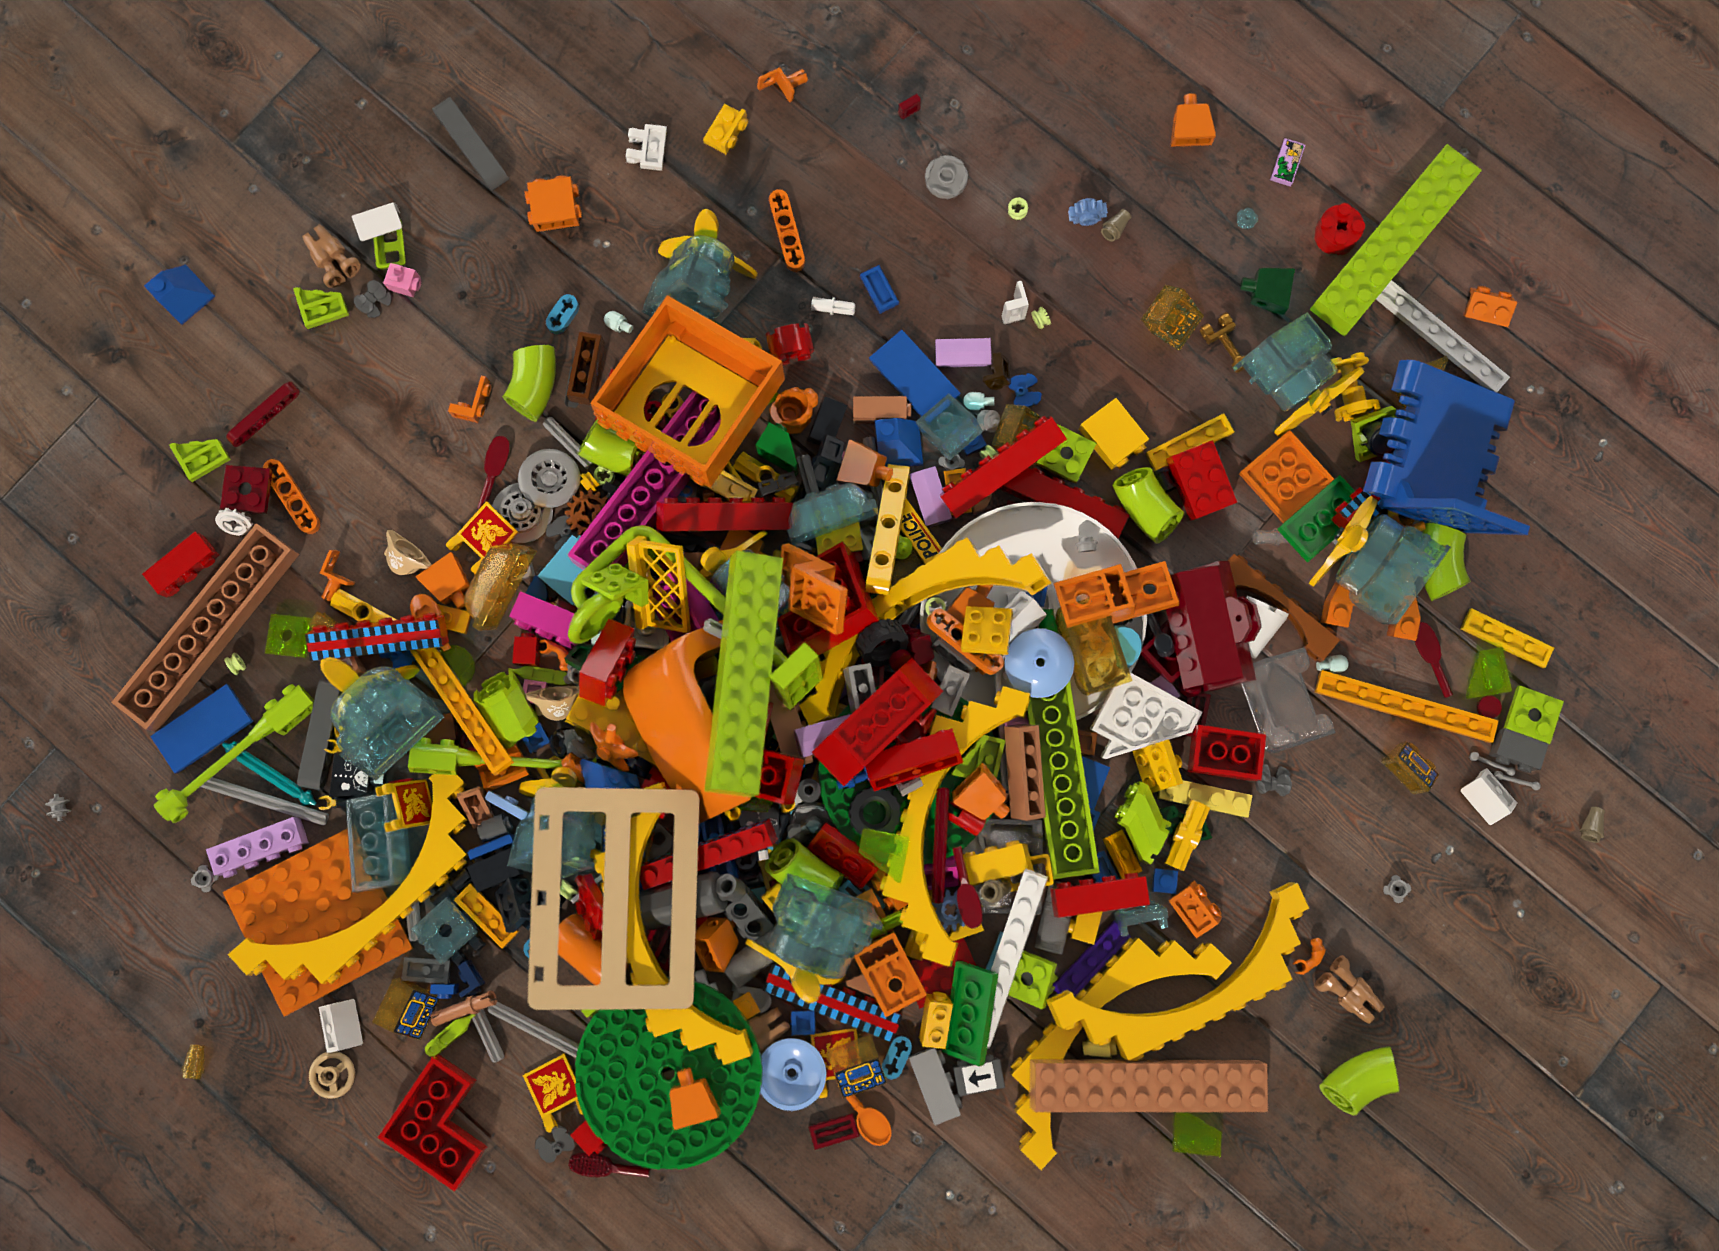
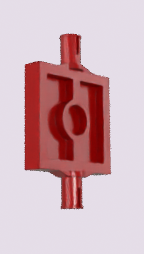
(590, 905)

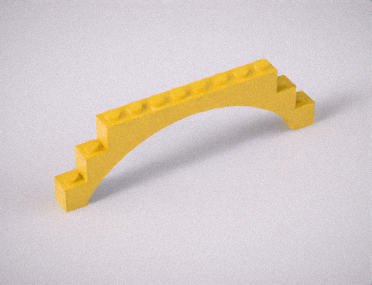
(947, 571)
(913, 887)
(331, 954)
(1128, 969)
(1257, 974)
(696, 1026)

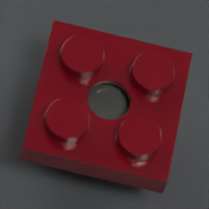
(246, 489)

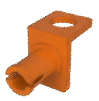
(785, 82)
(335, 580)

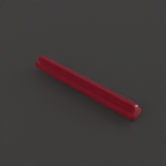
(940, 844)

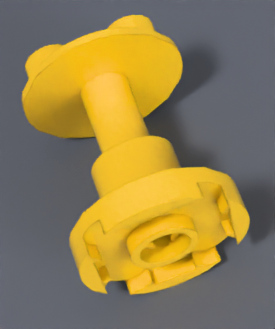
(1353, 396)

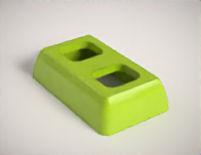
(382, 248)

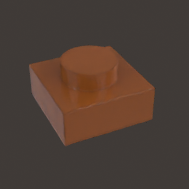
(1087, 742)

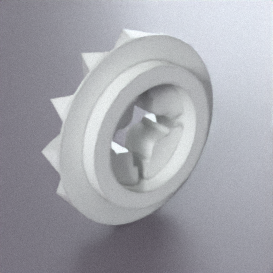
(225, 521)

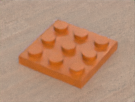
(1286, 476)

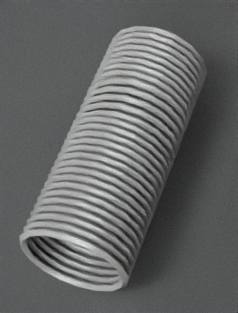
(1052, 929)
(749, 962)

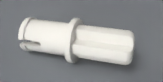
(833, 306)

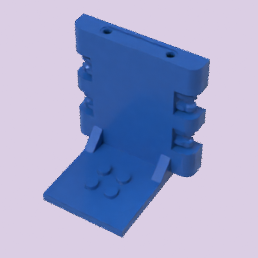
(1442, 451)

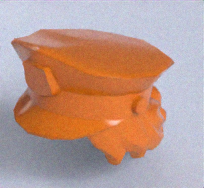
(793, 409)

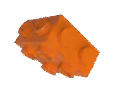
(553, 203)

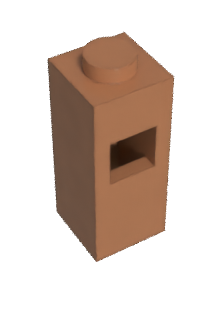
(871, 408)

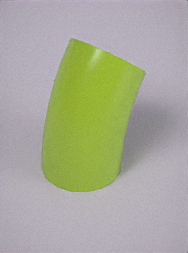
(531, 380)
(609, 450)
(1148, 503)
(1451, 571)
(797, 860)
(1361, 1080)

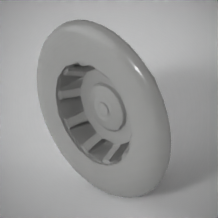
(549, 479)
(534, 529)

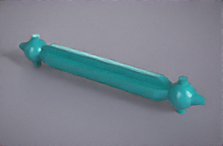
(272, 775)

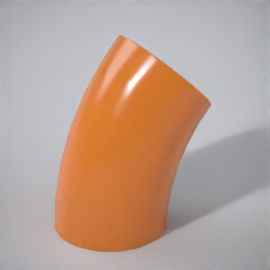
(580, 949)

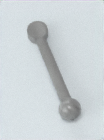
(1474, 756)
(1499, 776)

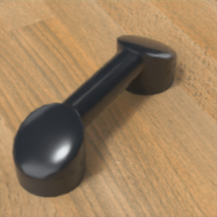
(1162, 641)

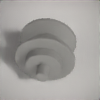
(988, 420)
(58, 807)

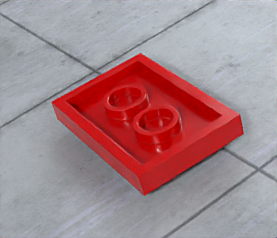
(842, 855)
(939, 977)

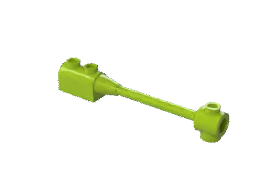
(279, 717)
(446, 758)

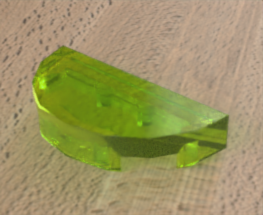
(461, 662)

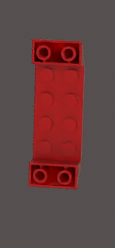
(877, 722)

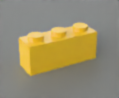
(997, 863)

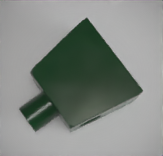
(1270, 288)

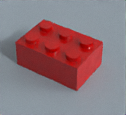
(1201, 480)
(607, 662)
(1227, 753)

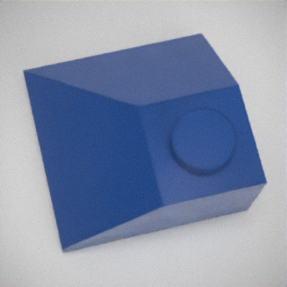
(179, 292)
(899, 441)

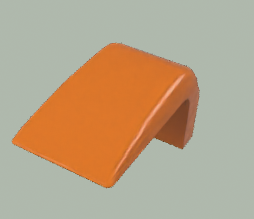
(676, 716)

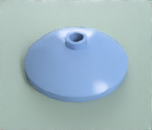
(1022, 666)
(796, 1091)

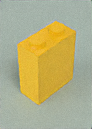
(1115, 434)

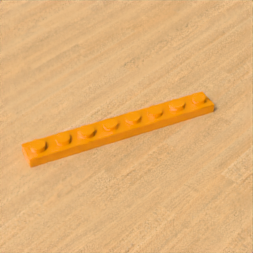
(1406, 706)
(463, 709)

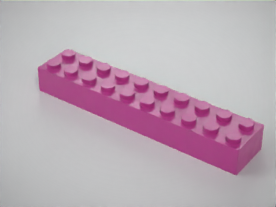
(644, 486)

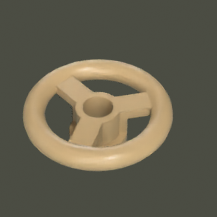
(325, 1080)

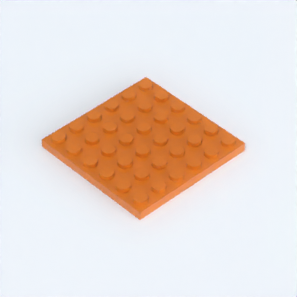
(306, 902)

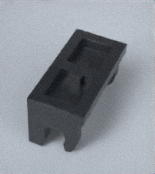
(827, 420)

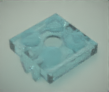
(1146, 913)
(428, 930)

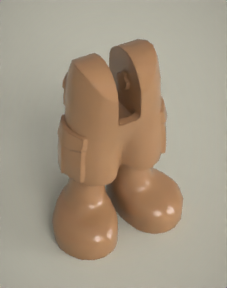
(325, 251)
(1357, 991)
(765, 1036)

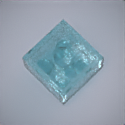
(949, 426)

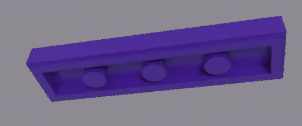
(1091, 960)

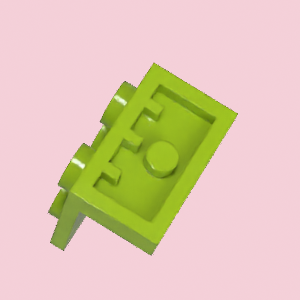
(618, 582)

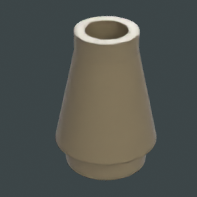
(1115, 226)
(1593, 826)
(995, 890)

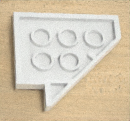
(1141, 716)

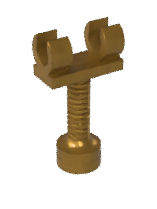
(1228, 326)

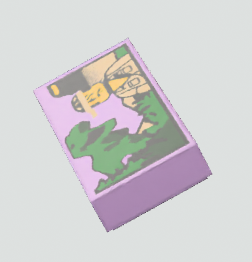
(1287, 162)

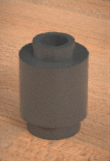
(814, 796)
(495, 828)

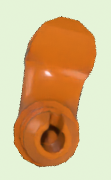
(559, 650)
(1317, 954)

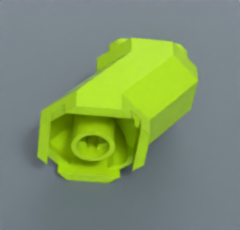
(506, 708)
(1143, 821)

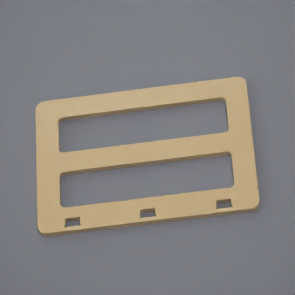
(546, 875)

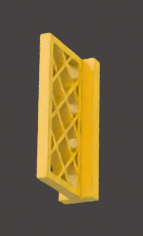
(641, 563)

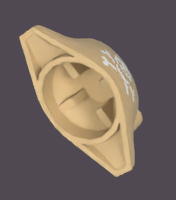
(403, 555)
(554, 701)

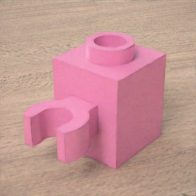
(402, 280)

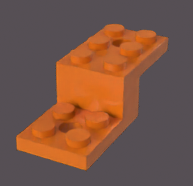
(813, 589)
(1116, 594)
(885, 961)

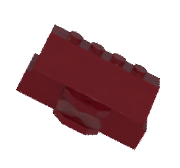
(1212, 628)

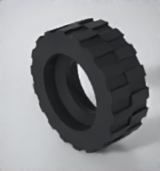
(876, 634)
(886, 799)

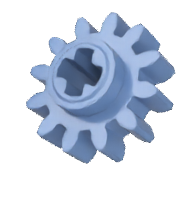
(1087, 212)
(950, 919)

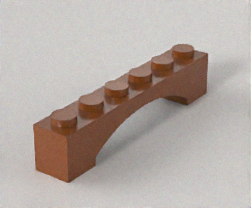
(1315, 637)

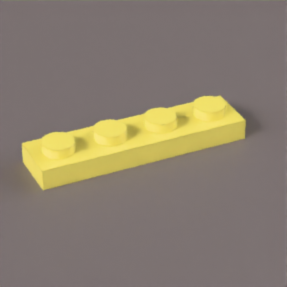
(1215, 798)

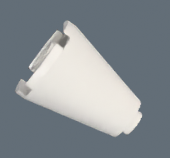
(1271, 621)

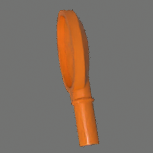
(425, 604)
(871, 1123)

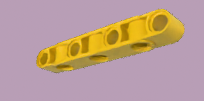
(888, 531)

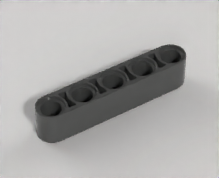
(470, 144)
(315, 759)

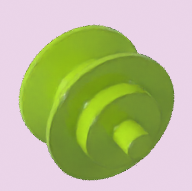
(904, 548)

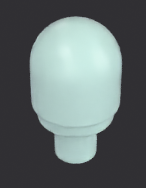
(617, 322)
(977, 401)
(1333, 664)

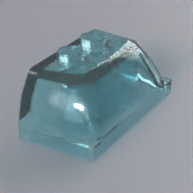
(829, 511)
(376, 856)

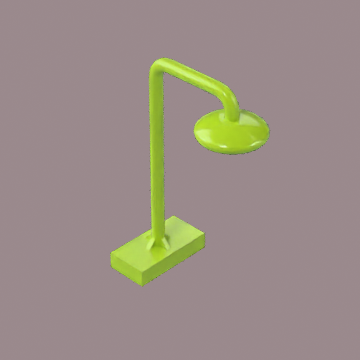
(791, 680)

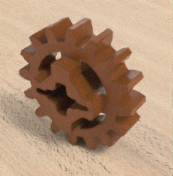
(581, 515)

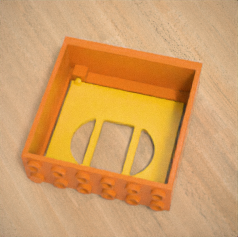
(698, 357)

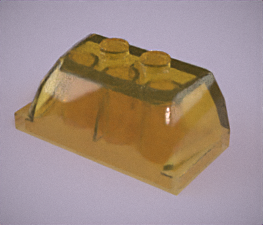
(496, 583)
(1096, 653)

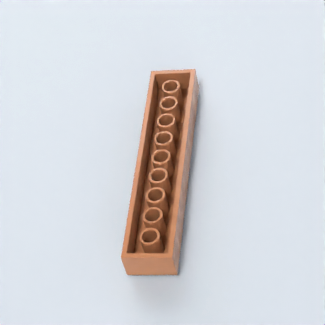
(205, 628)
(1148, 1085)

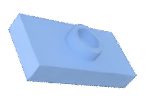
(508, 804)

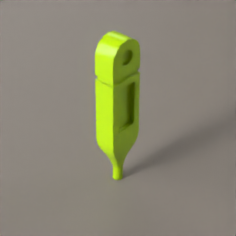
(541, 674)
(448, 1036)

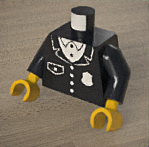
(348, 781)
(778, 817)

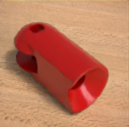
(967, 820)

